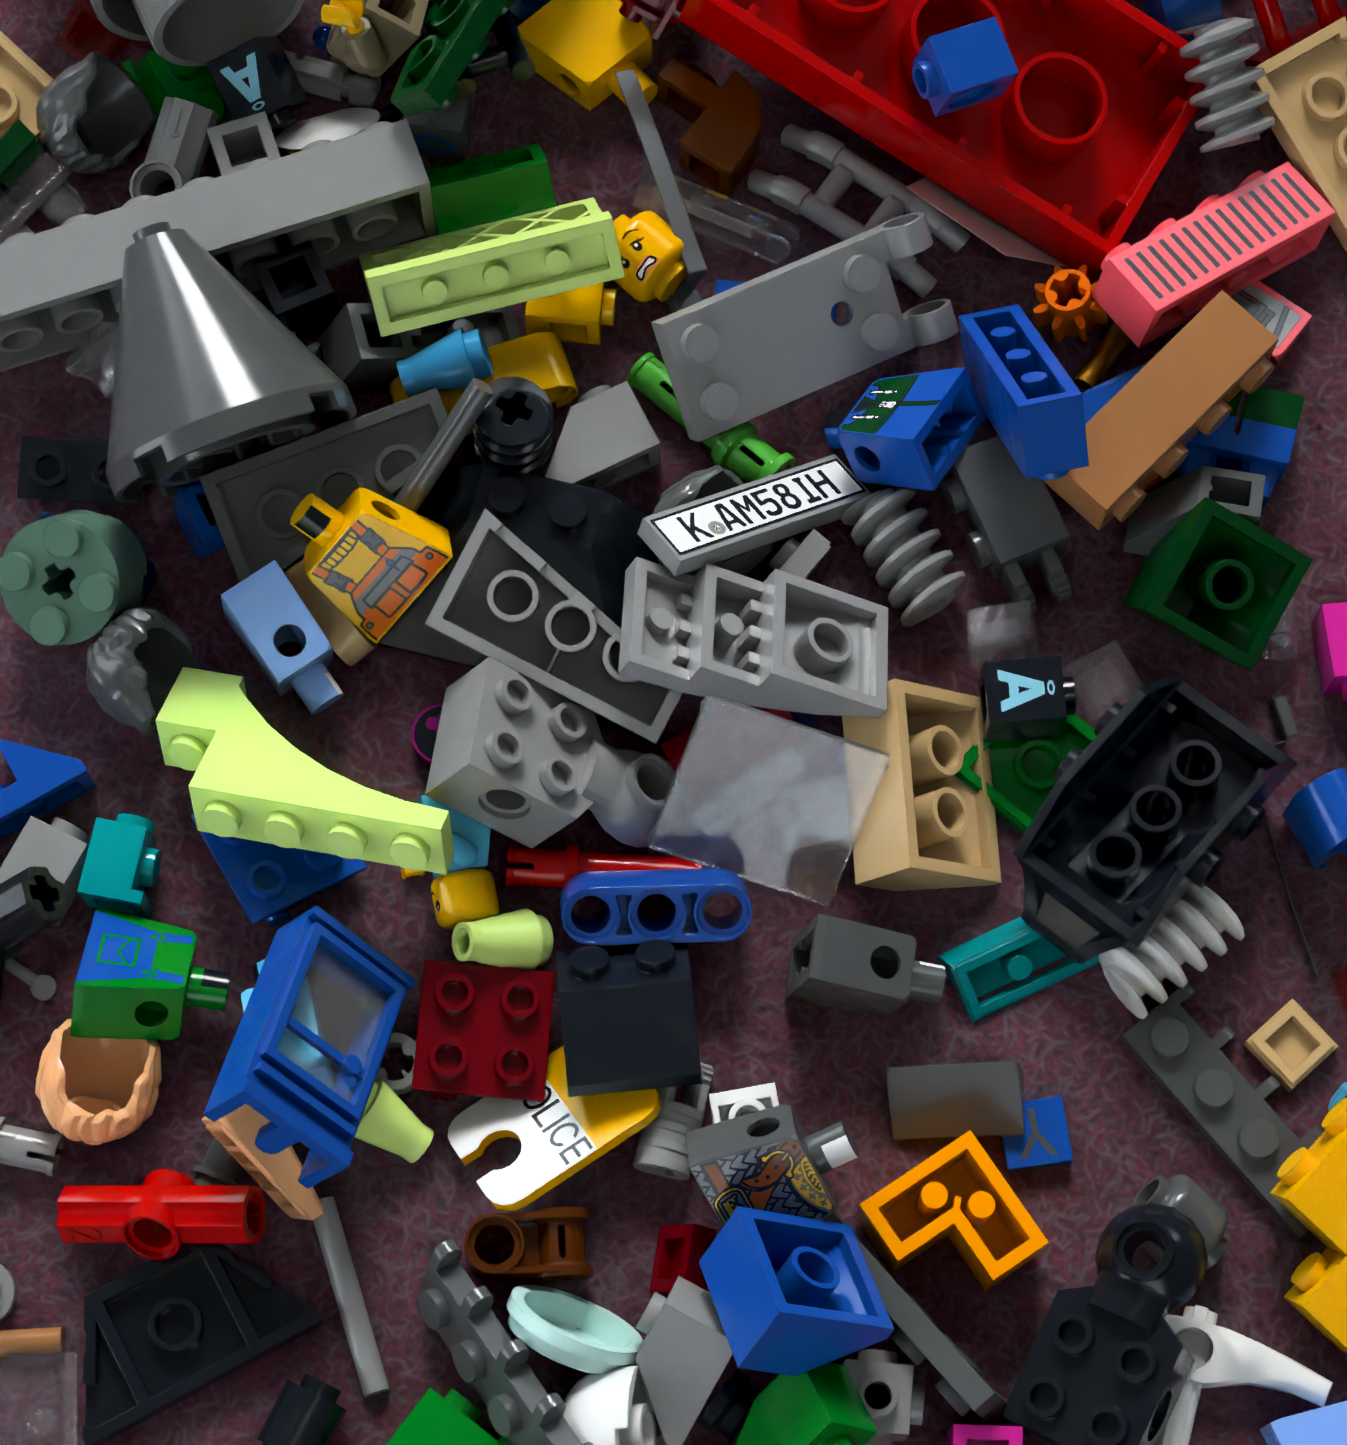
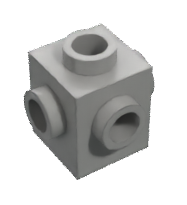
(906, 1397)

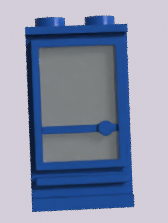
(312, 1041)

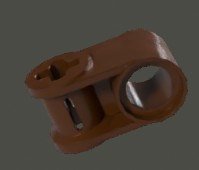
(534, 1245)

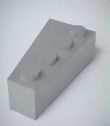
(538, 624)

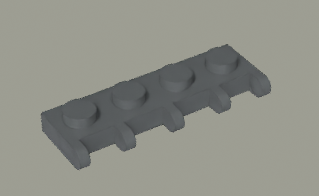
(1218, 1097)
(488, 1356)

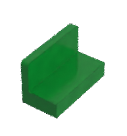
(490, 188)

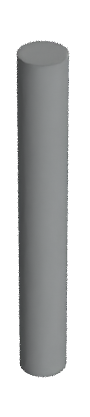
(350, 1300)

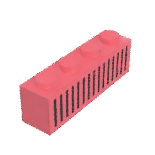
(1215, 248)

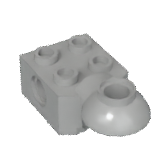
(538, 762)

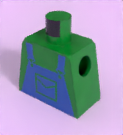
(140, 979)

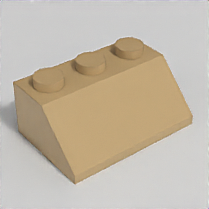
(923, 819)

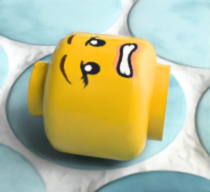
(649, 257)

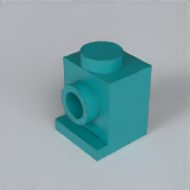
(120, 865)

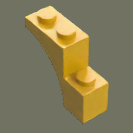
(1316, 1194)

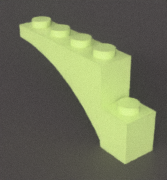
(270, 792)

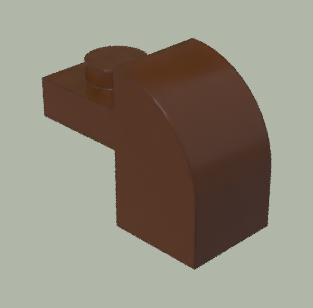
(725, 127)

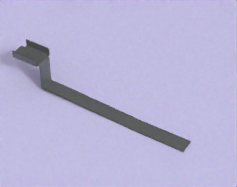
(667, 188)
(1287, 728)

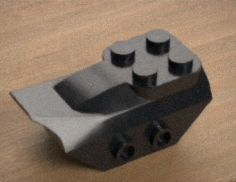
(1142, 817)

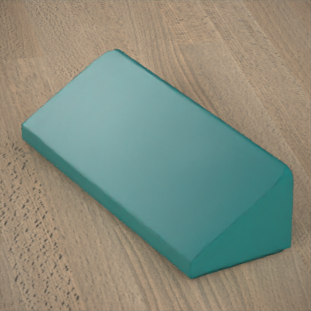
(1000, 958)

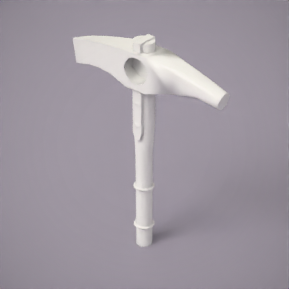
(1228, 1360)

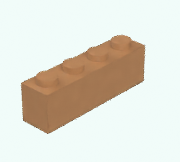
(1165, 407)

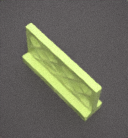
(491, 266)

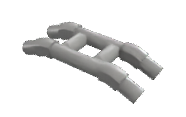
(848, 168)

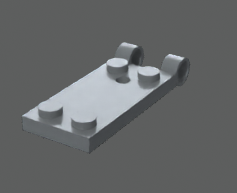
(777, 334)

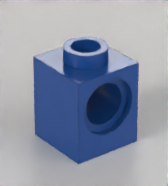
(964, 67)

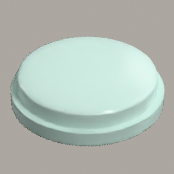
(547, 1324)

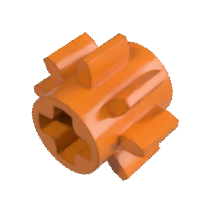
(1078, 309)

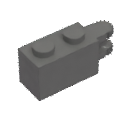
(1009, 520)

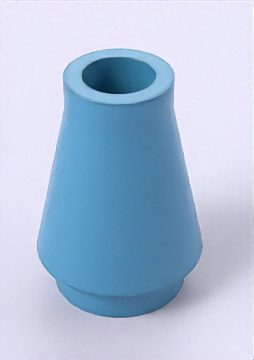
(447, 363)

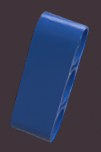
(684, 922)

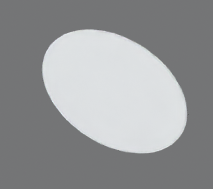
(326, 127)

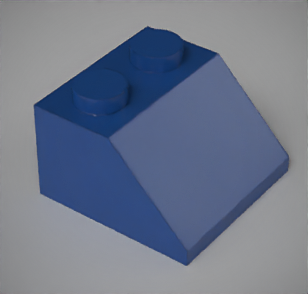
(792, 1291)

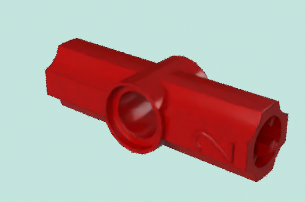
(161, 1214)

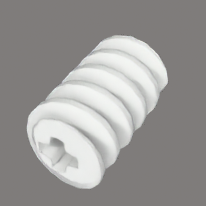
(1177, 939)

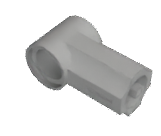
(175, 147)

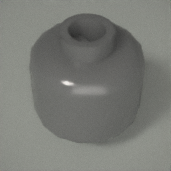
(1194, 1202)

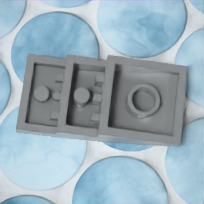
(754, 640)

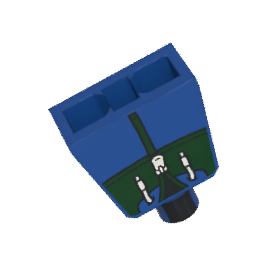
(908, 428)

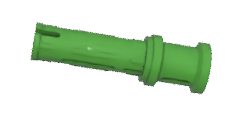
(729, 448)

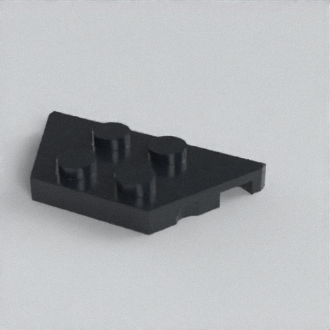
(177, 1332)

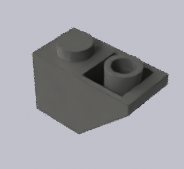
(1170, 503)

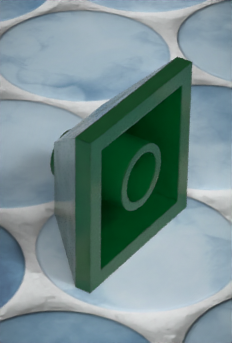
(1218, 583)

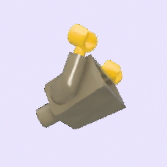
(371, 32)

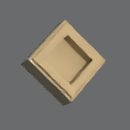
(1290, 1045)

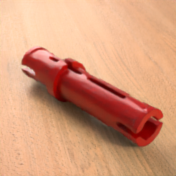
(556, 867)

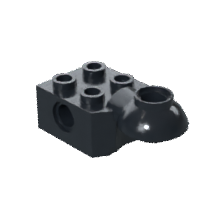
(1105, 1354)

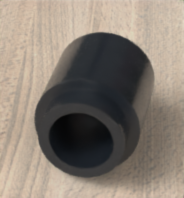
(303, 1414)

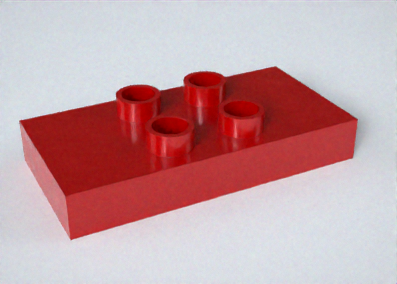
(1049, 159)

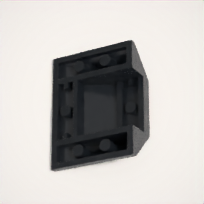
(572, 527)

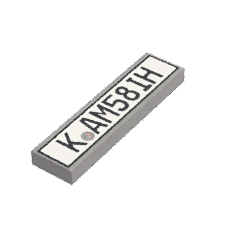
(751, 514)

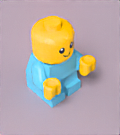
(468, 888)

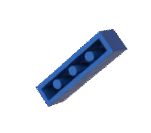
(1024, 392)

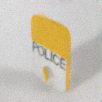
(554, 1135)

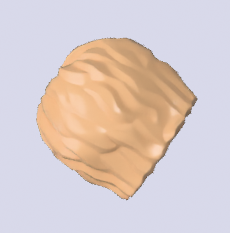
(97, 1085)

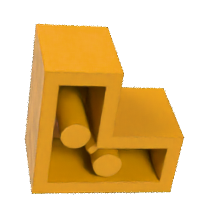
(957, 1197)

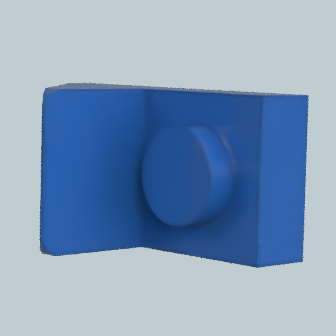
(42, 784)

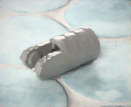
(662, 1143)

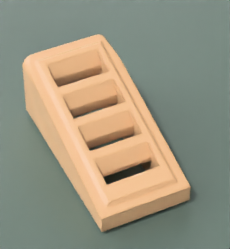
(273, 1172)

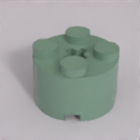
(40, 583)

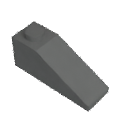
(369, 362)

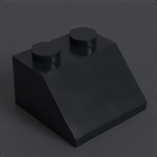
(628, 1017)

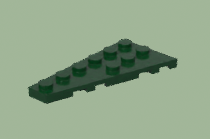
(438, 61)

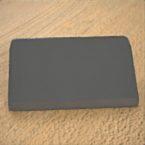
(956, 1098)

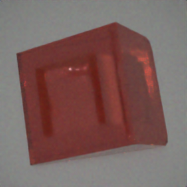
(86, 34)

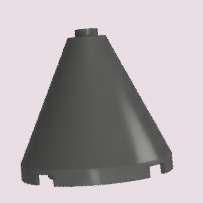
(204, 371)

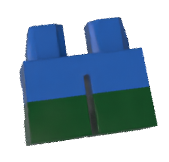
(1261, 442)

